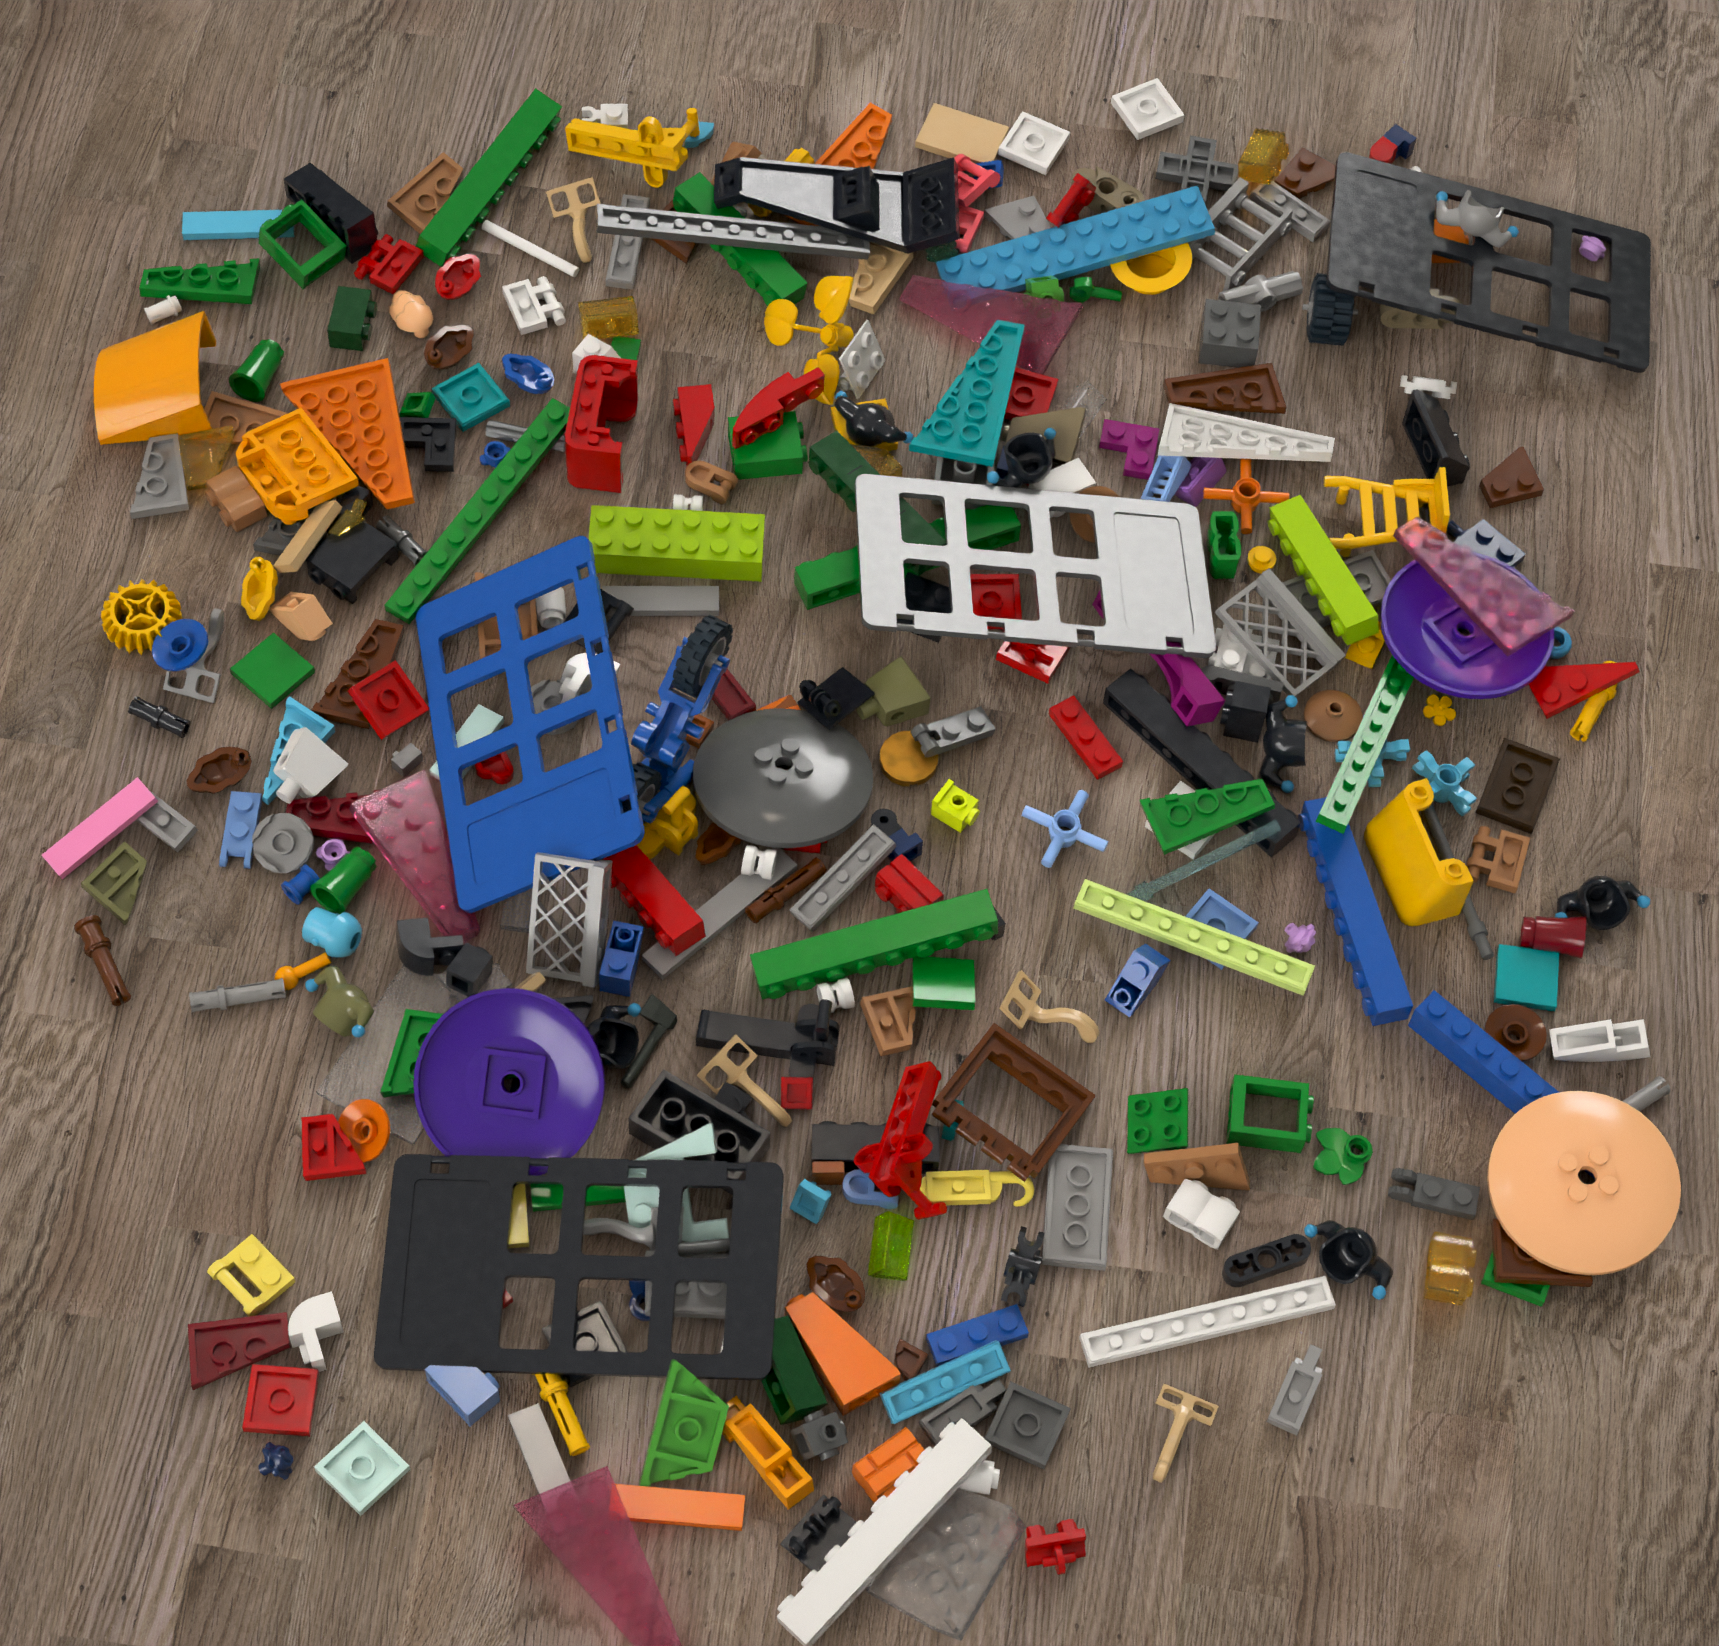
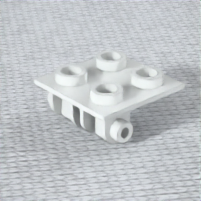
(860, 361)

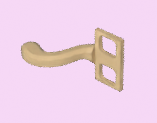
(577, 211)
(1030, 1010)
(738, 1076)
(1183, 1415)

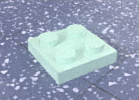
(362, 1468)

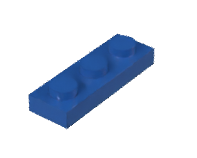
(956, 1340)

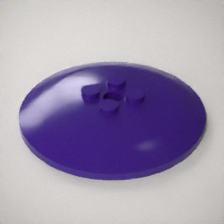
(1422, 635)
(501, 1034)

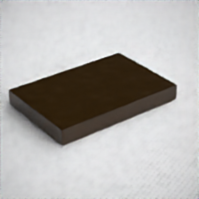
(1517, 785)

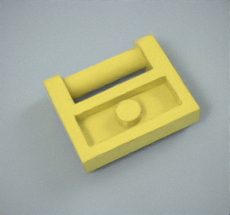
(259, 1268)

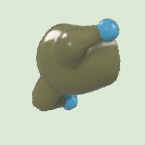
(343, 1005)

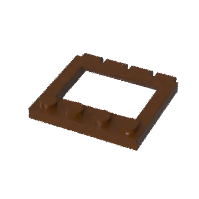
(1032, 1072)

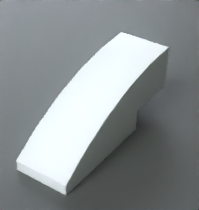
(1600, 1041)

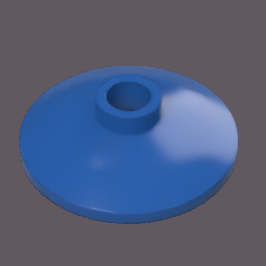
(180, 645)

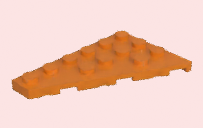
(362, 423)

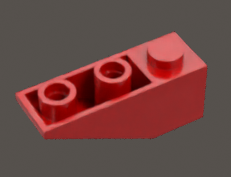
(696, 416)

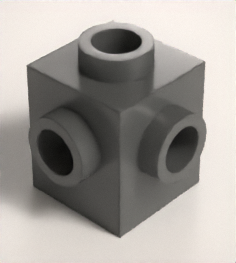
(819, 1436)

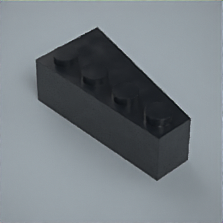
(336, 208)

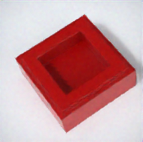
(796, 1092)

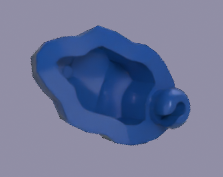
(528, 373)

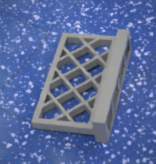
(1295, 622)
(595, 920)

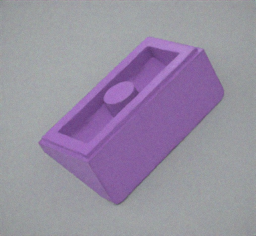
(1203, 473)

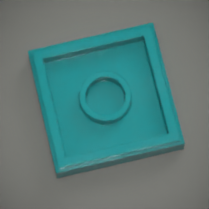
(471, 397)
(1526, 977)

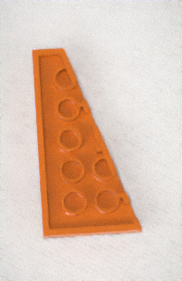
(859, 143)

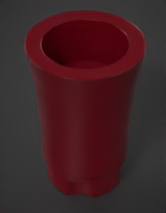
(1554, 934)

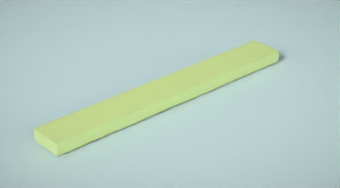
(1194, 937)

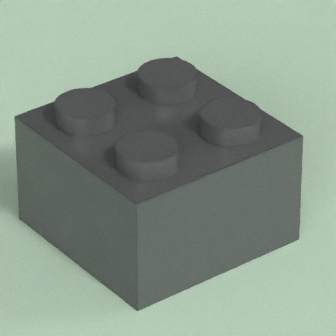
(1229, 333)

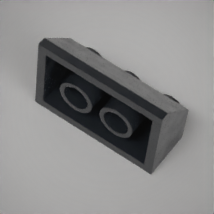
(1433, 438)

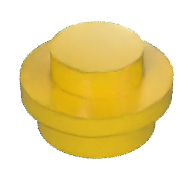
(1261, 558)

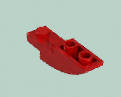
(767, 407)

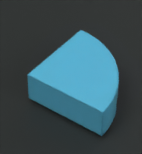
(706, 131)

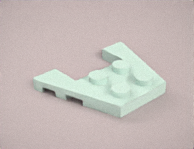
(641, 1199)

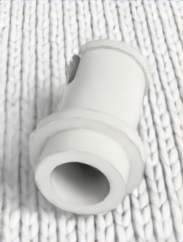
(163, 309)

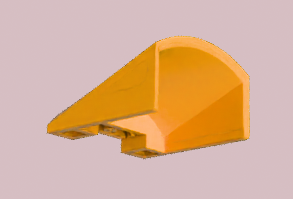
(152, 383)

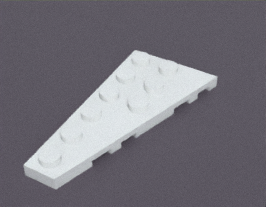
(1216, 435)

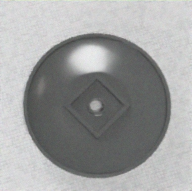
(777, 807)

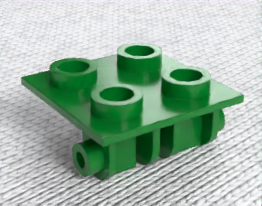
(1158, 1121)

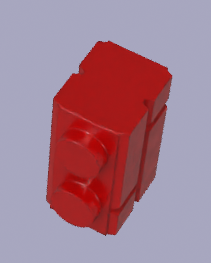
(905, 886)

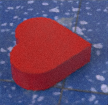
(496, 768)

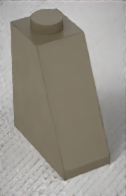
(1066, 422)

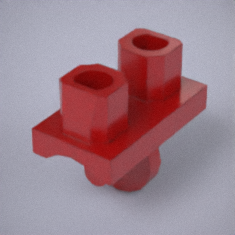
(1054, 1548)

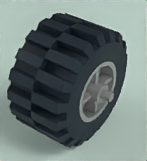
(1328, 314)

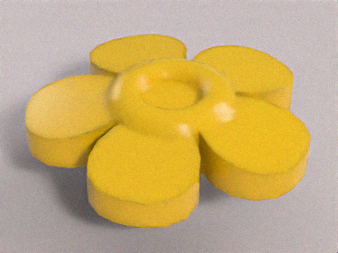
(1439, 709)

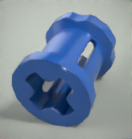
(300, 884)

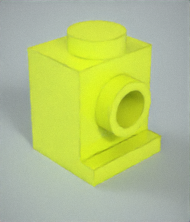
(955, 807)

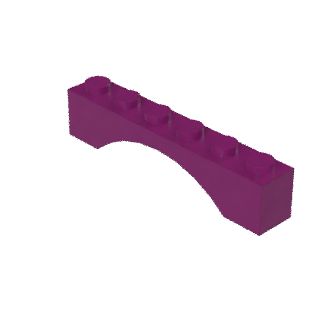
(1191, 691)

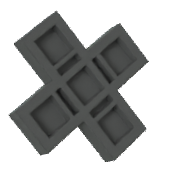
(1197, 168)

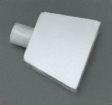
(306, 766)

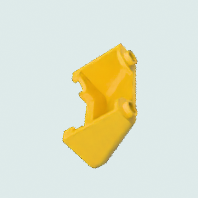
(1408, 865)

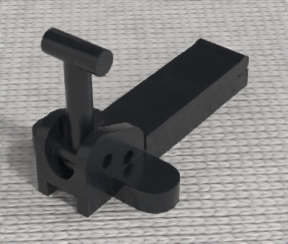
(807, 1044)

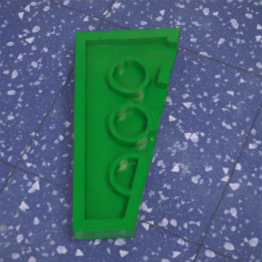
(1196, 815)

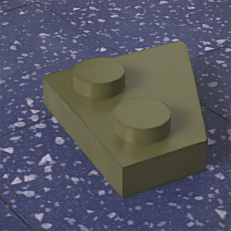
(117, 881)

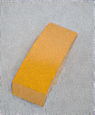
(770, 1456)

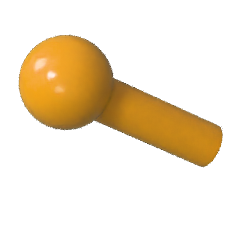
(292, 974)

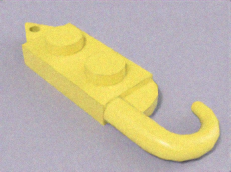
(971, 1187)

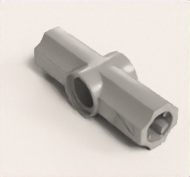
(1265, 290)

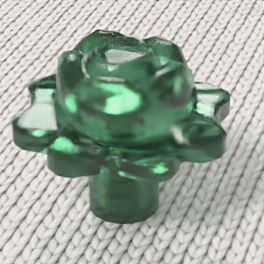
(940, 252)

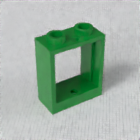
(316, 266)
(1264, 1137)

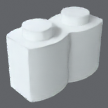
(1201, 1213)

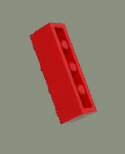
(655, 900)

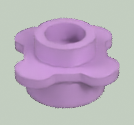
(1592, 248)
(328, 848)

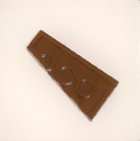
(1235, 389)
(372, 653)

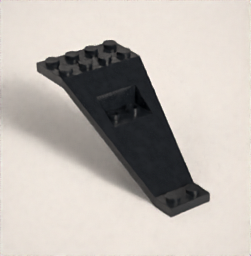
(879, 206)

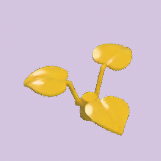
(831, 299)

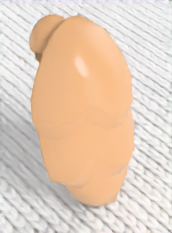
(411, 313)

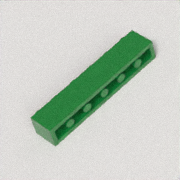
(761, 268)

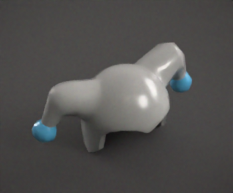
(1474, 219)

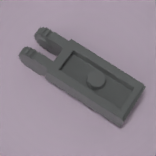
(1435, 1193)

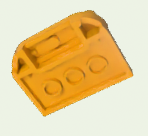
(292, 466)

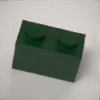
(351, 318)

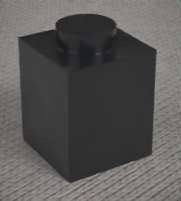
(469, 970)

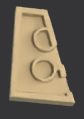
(877, 277)

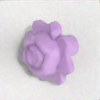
(1299, 938)

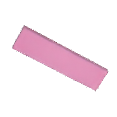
(99, 828)

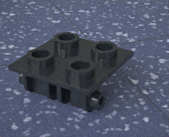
(834, 697)
(819, 1532)

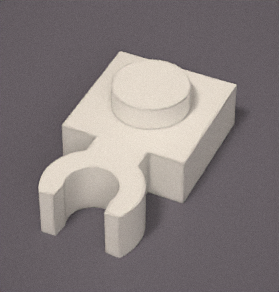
(609, 114)

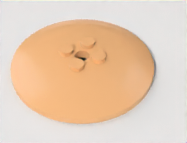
(1574, 1223)

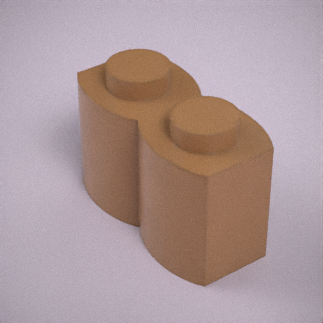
(235, 498)

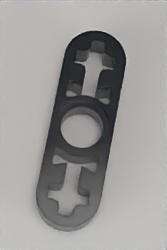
(1242, 1260)

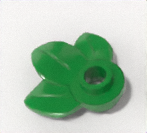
(1337, 1154)

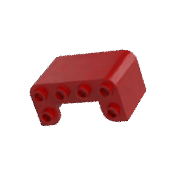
(602, 391)

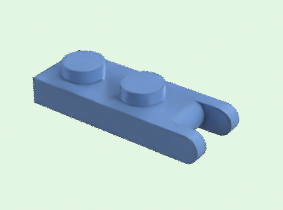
(240, 825)

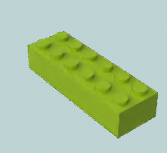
(677, 543)

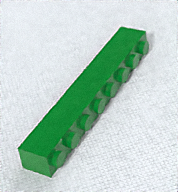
(489, 177)
(838, 573)
(874, 944)

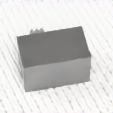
(406, 759)

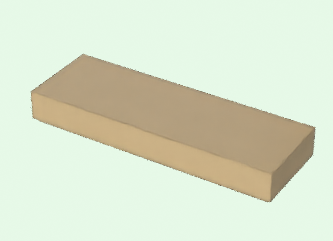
(307, 537)

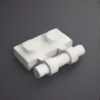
(526, 308)

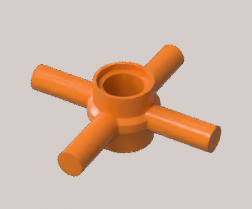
(1245, 504)

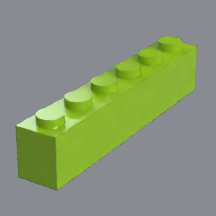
(1323, 570)

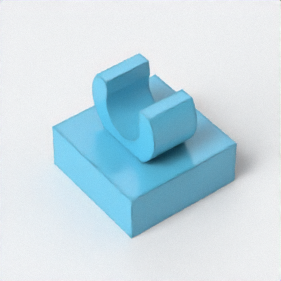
(810, 1201)

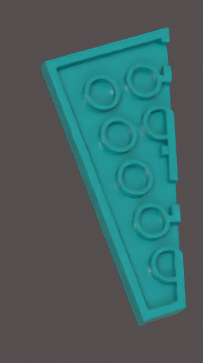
(975, 405)

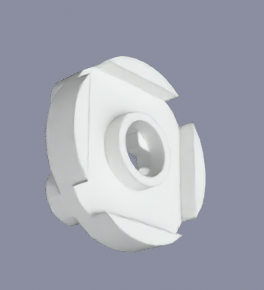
(1436, 385)

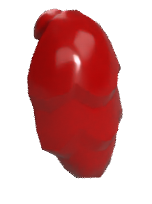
(457, 276)

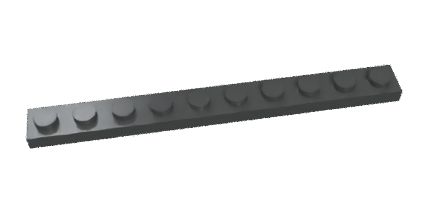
(728, 231)

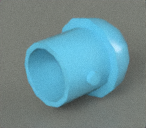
(332, 931)

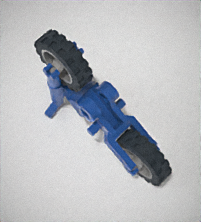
(696, 672)

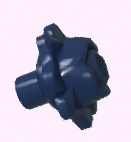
(277, 1460)

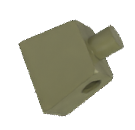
(896, 696)

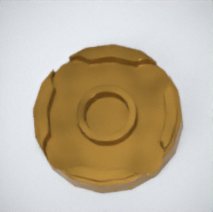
(905, 762)

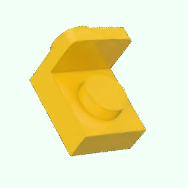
(1366, 650)

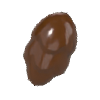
(448, 346)
(219, 770)
(715, 844)
(836, 1283)

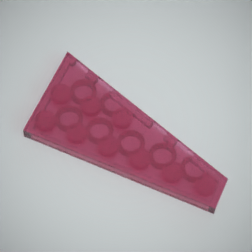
(975, 310)
(1487, 592)
(414, 841)
(598, 1546)

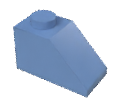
(465, 1390)

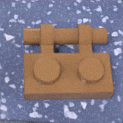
(1507, 861)

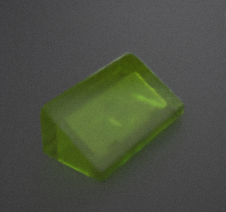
(891, 1246)

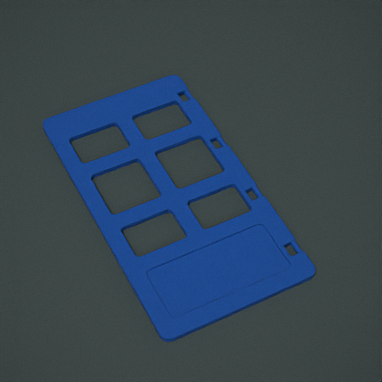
(554, 812)

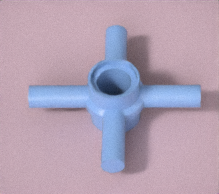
(1059, 837)

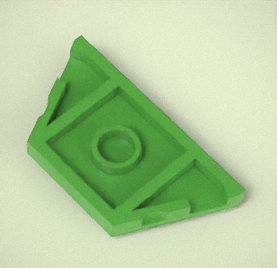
(685, 1429)

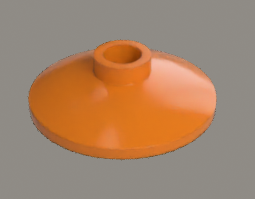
(357, 1120)

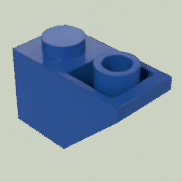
(621, 958)
(1137, 979)

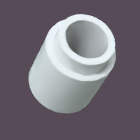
(551, 608)
(982, 1479)

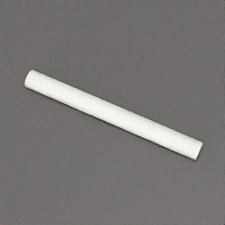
(530, 248)

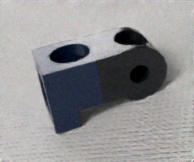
(907, 845)

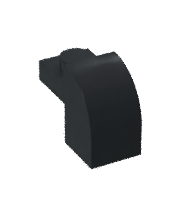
(422, 952)

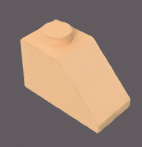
(302, 615)

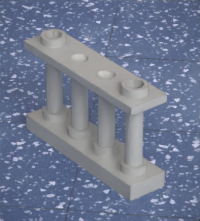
(1222, 214)

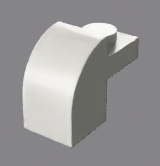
(577, 677)
(313, 1321)

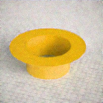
(1155, 271)

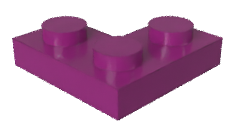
(1136, 441)

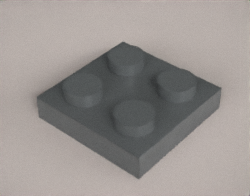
(1027, 1425)

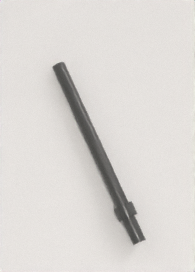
(1476, 928)

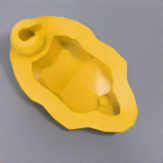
(259, 588)

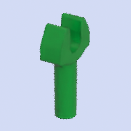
(1084, 289)

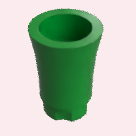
(257, 370)
(344, 880)

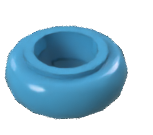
(1566, 643)

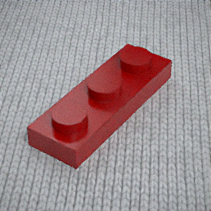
(1085, 737)

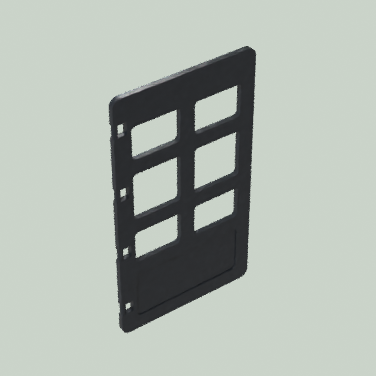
(1387, 244)
(452, 1263)

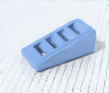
(1180, 468)

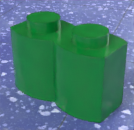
(1223, 545)

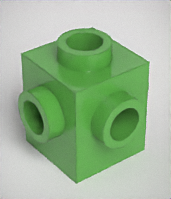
(1044, 287)

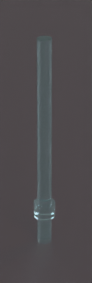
(1145, 891)

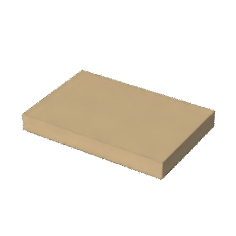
(957, 132)

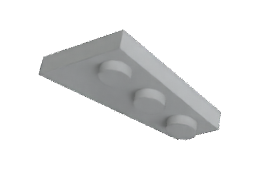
(1018, 217)
(162, 479)

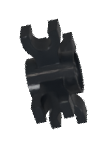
(1022, 1266)

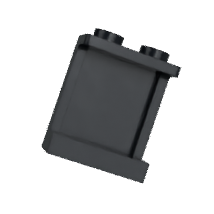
(350, 559)

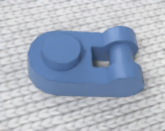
(859, 1189)

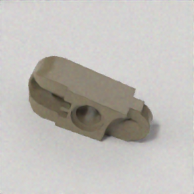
(1110, 191)
(1400, 318)

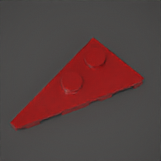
(1568, 685)

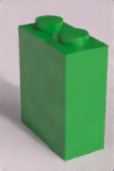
(772, 453)

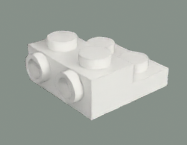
(1235, 657)

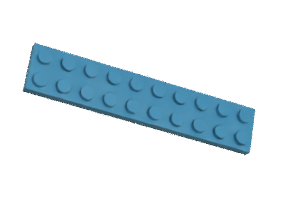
(1084, 243)

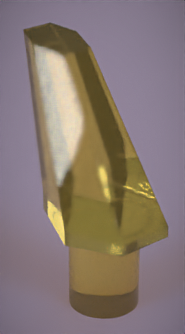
(349, 518)

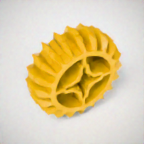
(140, 606)

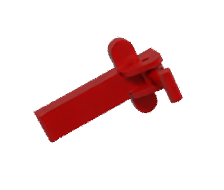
(898, 1157)

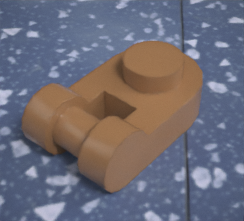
(700, 477)

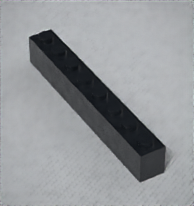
(1190, 751)

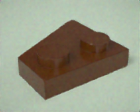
(1511, 481)

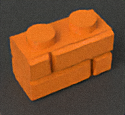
(886, 1463)

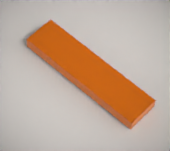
(683, 1507)

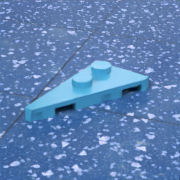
(295, 717)

